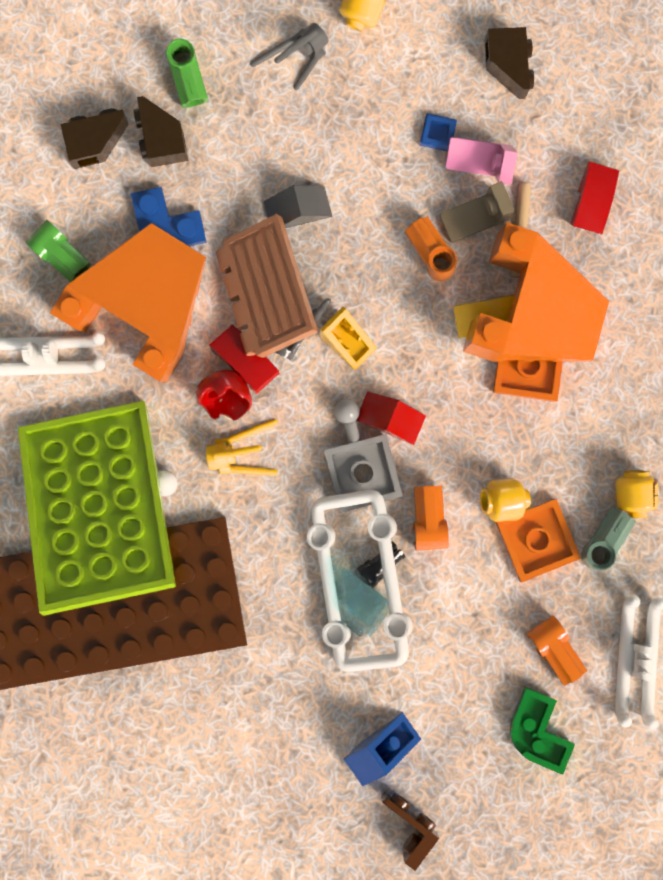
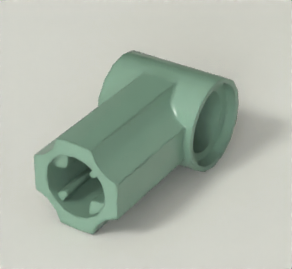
(610, 537)

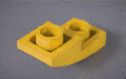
(496, 307)

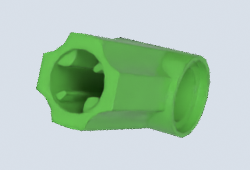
(186, 74)
(54, 248)

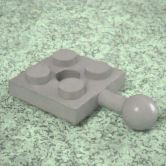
(372, 452)

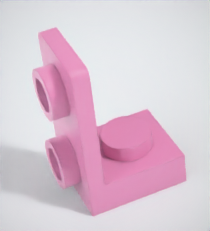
(482, 158)

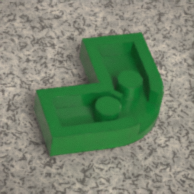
(529, 732)

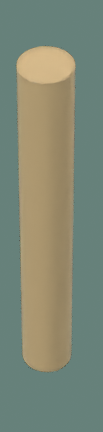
(522, 211)

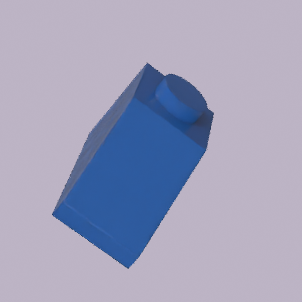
(382, 750)

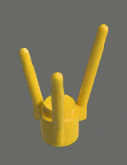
(222, 455)

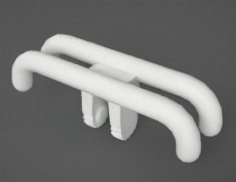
(42, 355)

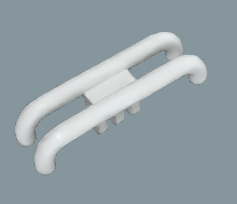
(638, 661)

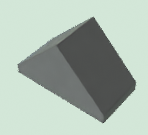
(299, 205)

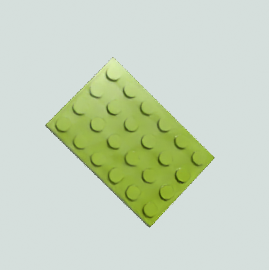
(94, 508)

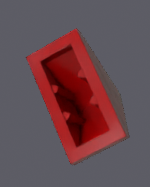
(391, 417)

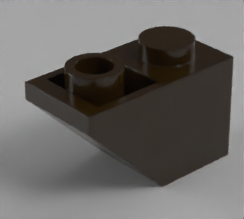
(507, 59)
(162, 135)
(93, 138)

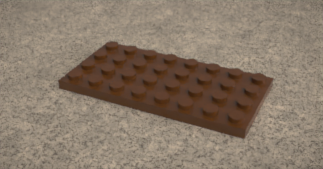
(147, 628)

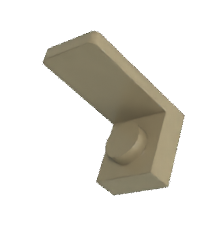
(478, 214)

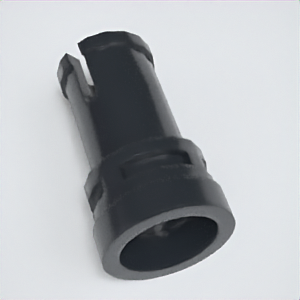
(373, 570)

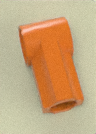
(430, 247)
(430, 524)
(554, 646)

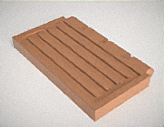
(267, 288)

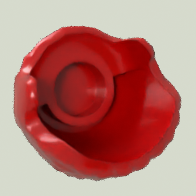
(228, 387)

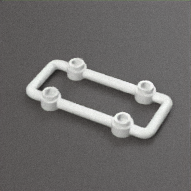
(335, 632)

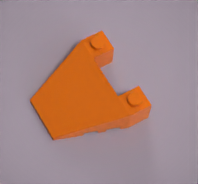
(146, 284)
(553, 309)

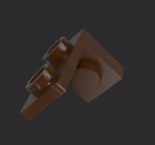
(419, 845)

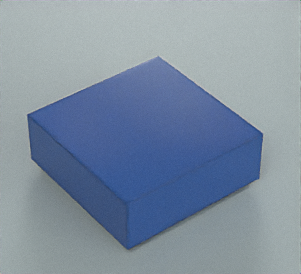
(437, 132)

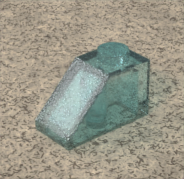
(361, 604)

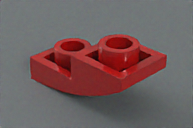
(596, 197)
(253, 369)

